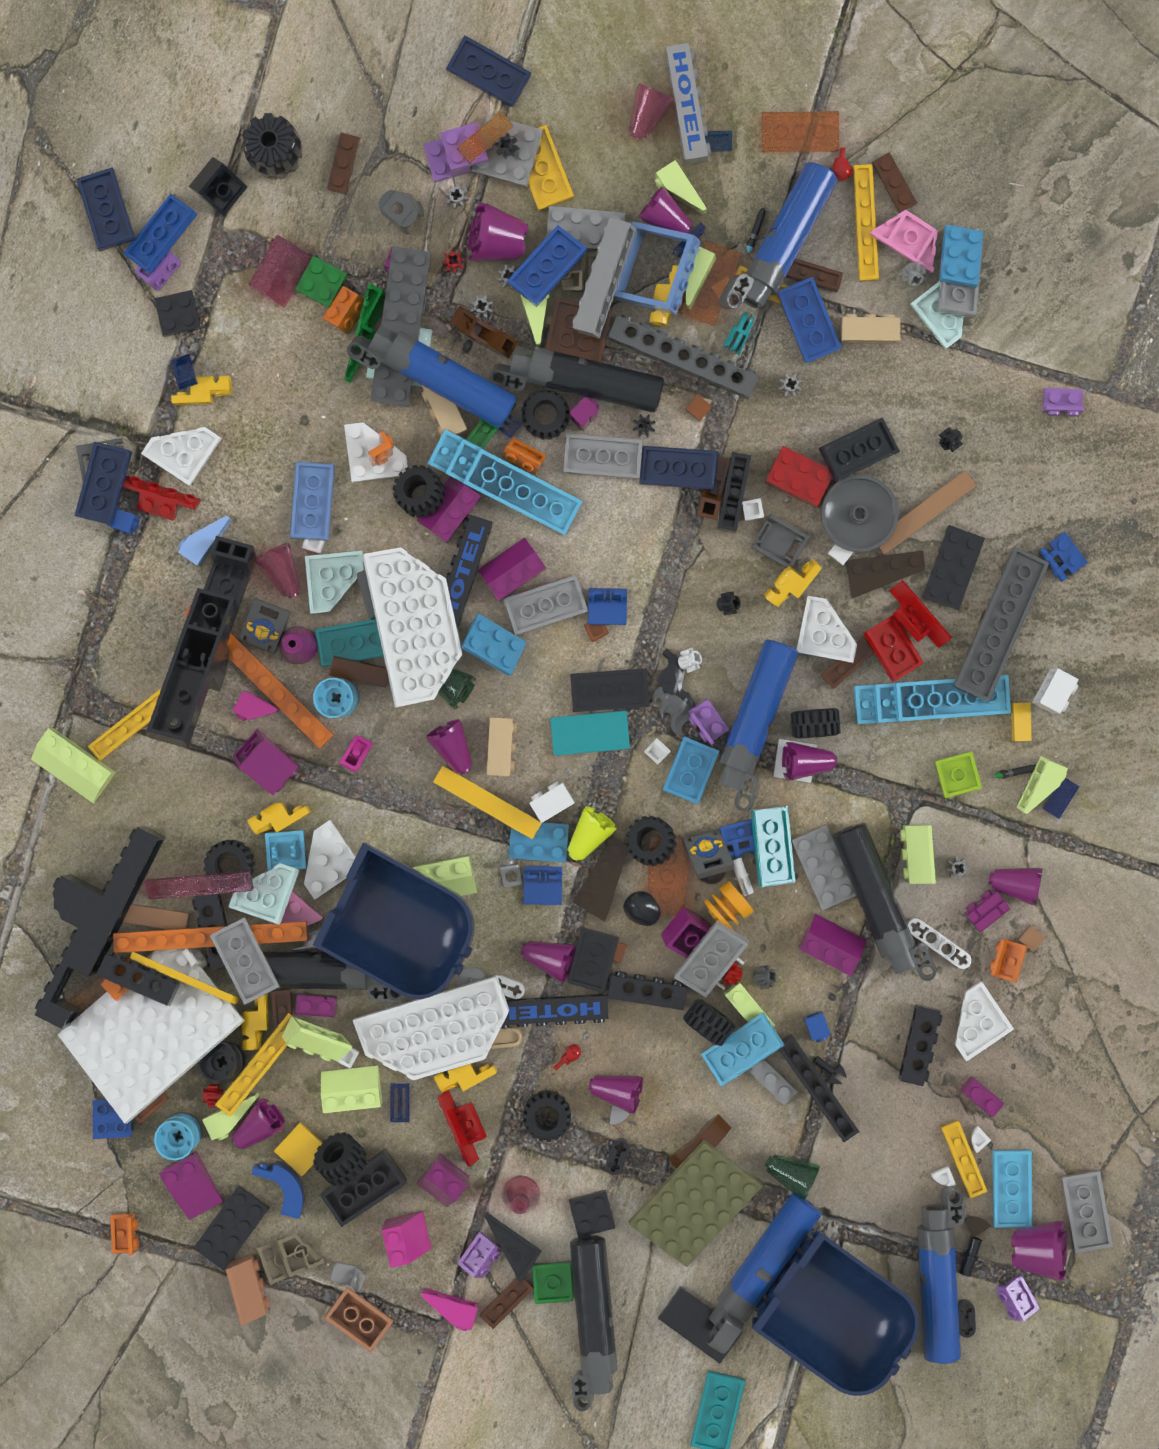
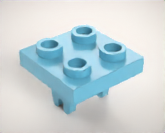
(286, 848)

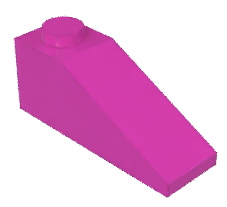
(454, 1309)

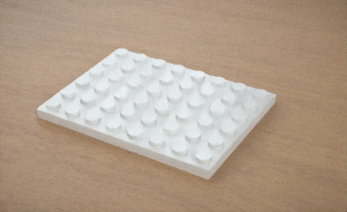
(142, 1046)

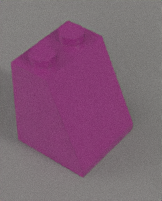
(265, 762)
(444, 1180)

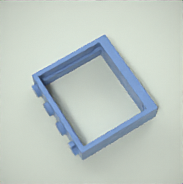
(681, 278)

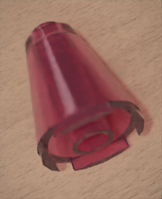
(647, 110)
(280, 569)
(521, 1194)

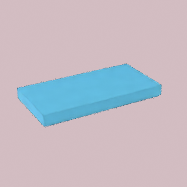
(743, 1049)
(1012, 1188)

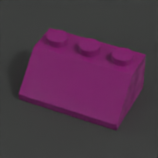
(457, 506)
(512, 569)
(832, 944)

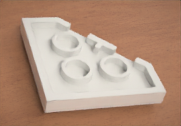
(359, 441)
(182, 452)
(824, 632)
(328, 860)
(979, 1022)

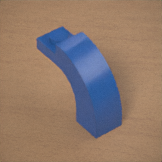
(289, 1183)

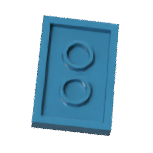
(961, 256)
(493, 644)
(690, 770)
(547, 844)

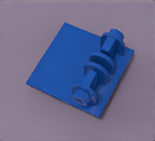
(607, 606)
(542, 885)
(108, 1123)

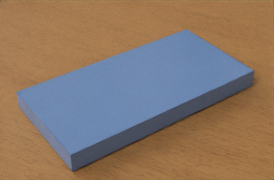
(312, 501)

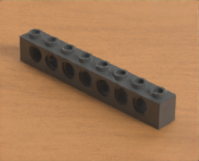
(687, 366)

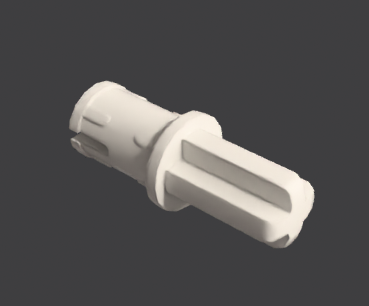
(742, 877)

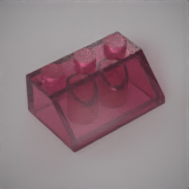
(280, 271)

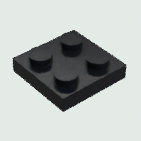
(177, 313)
(591, 1213)

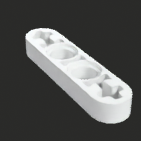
(938, 943)

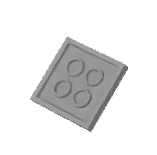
(517, 168)

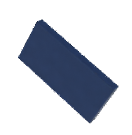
(488, 71)
(106, 209)
(679, 467)
(103, 483)

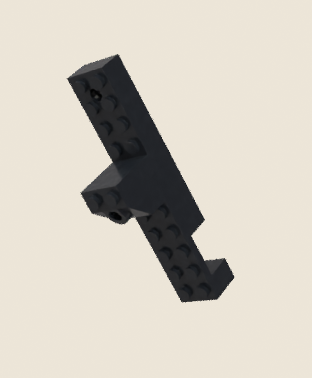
(203, 636)
(97, 917)

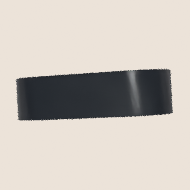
(613, 1154)
(970, 1318)

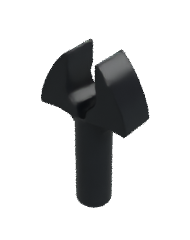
(829, 1069)

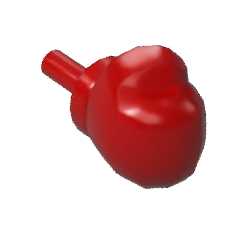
(841, 167)
(572, 1054)

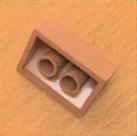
(247, 1288)
(358, 1319)

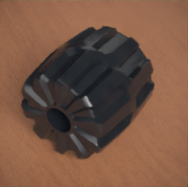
(272, 146)

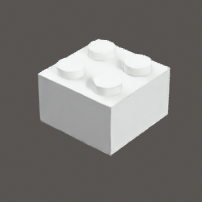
(1055, 691)
(551, 802)

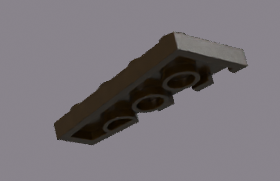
(876, 572)
(602, 881)

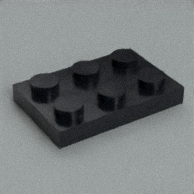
(593, 959)

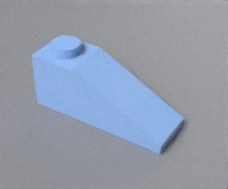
(200, 543)

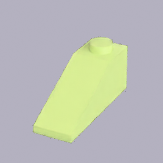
(679, 187)
(702, 265)
(536, 317)
(1042, 783)
(744, 1002)
(220, 1124)

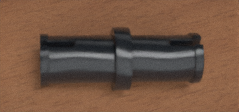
(970, 1256)

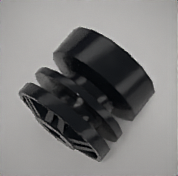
(213, 1068)

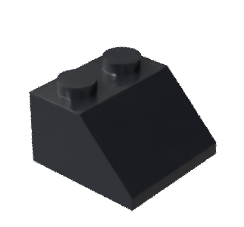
(218, 186)

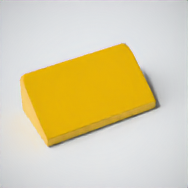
(1021, 721)

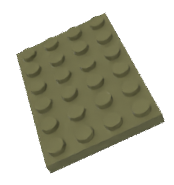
(695, 1203)

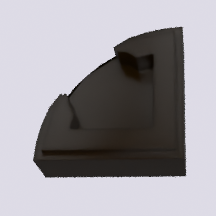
(976, 1224)

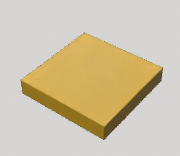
(299, 1149)

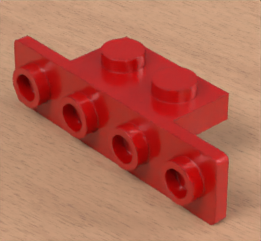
(158, 499)
(917, 617)
(464, 1126)

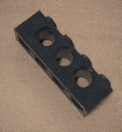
(733, 492)
(218, 919)
(108, 971)
(675, 1001)
(911, 1053)

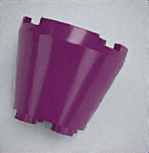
(495, 235)
(1041, 1250)

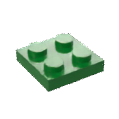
(321, 281)
(552, 1282)

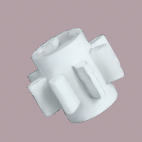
(690, 660)

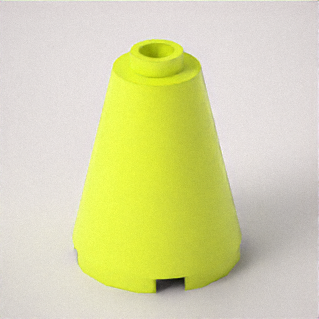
(589, 833)

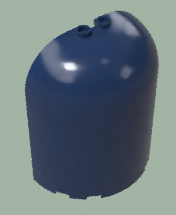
(398, 926)
(838, 1318)

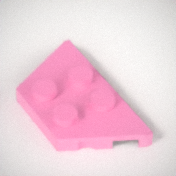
(909, 238)
(299, 910)

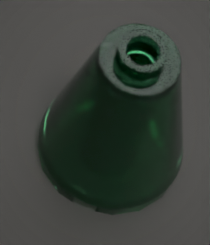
(457, 688)
(793, 1173)

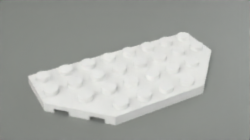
(413, 624)
(436, 1031)

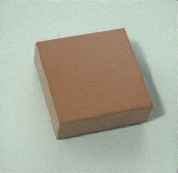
(1031, 938)

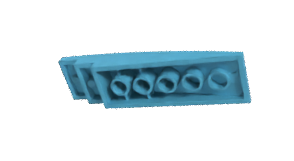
(504, 482)
(925, 701)

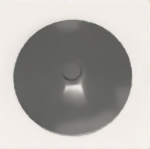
(859, 513)

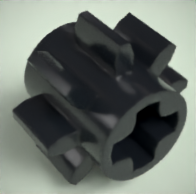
(512, 147)
(646, 420)
(950, 439)
(728, 603)

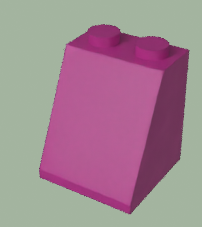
(405, 1238)

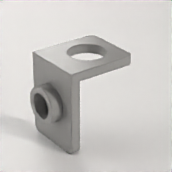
(510, 866)
(347, 1274)

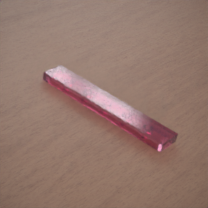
(199, 885)

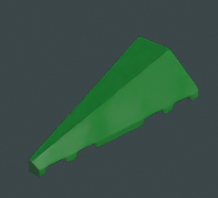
(370, 312)

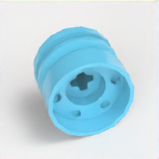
(325, 697)
(168, 1140)

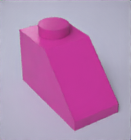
(252, 707)

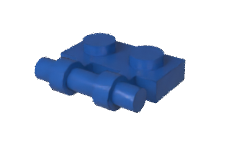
(1067, 553)
(737, 833)

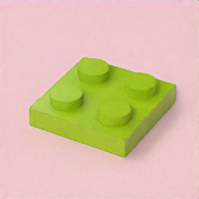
(958, 774)

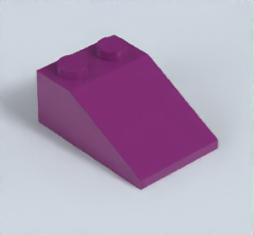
(685, 932)
(191, 1185)

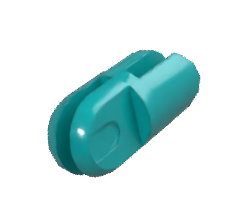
(741, 329)

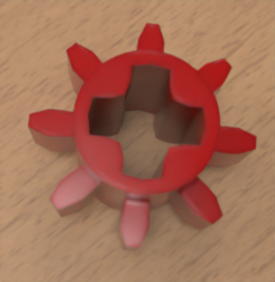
(454, 267)
(733, 975)
(212, 1095)

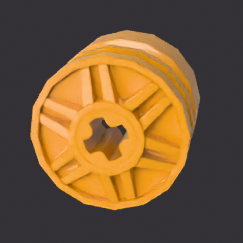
(728, 905)

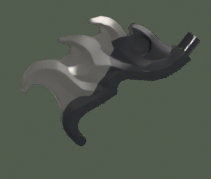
(673, 697)

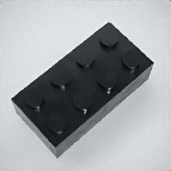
(375, 1183)

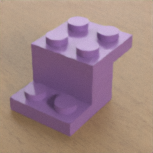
(444, 157)

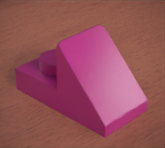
(356, 753)

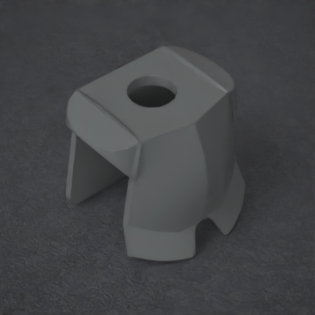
(410, 211)

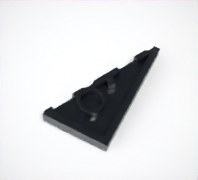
(518, 1250)

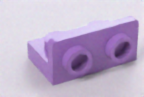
(162, 272)
(1063, 401)
(708, 721)
(479, 1256)
(1017, 1299)

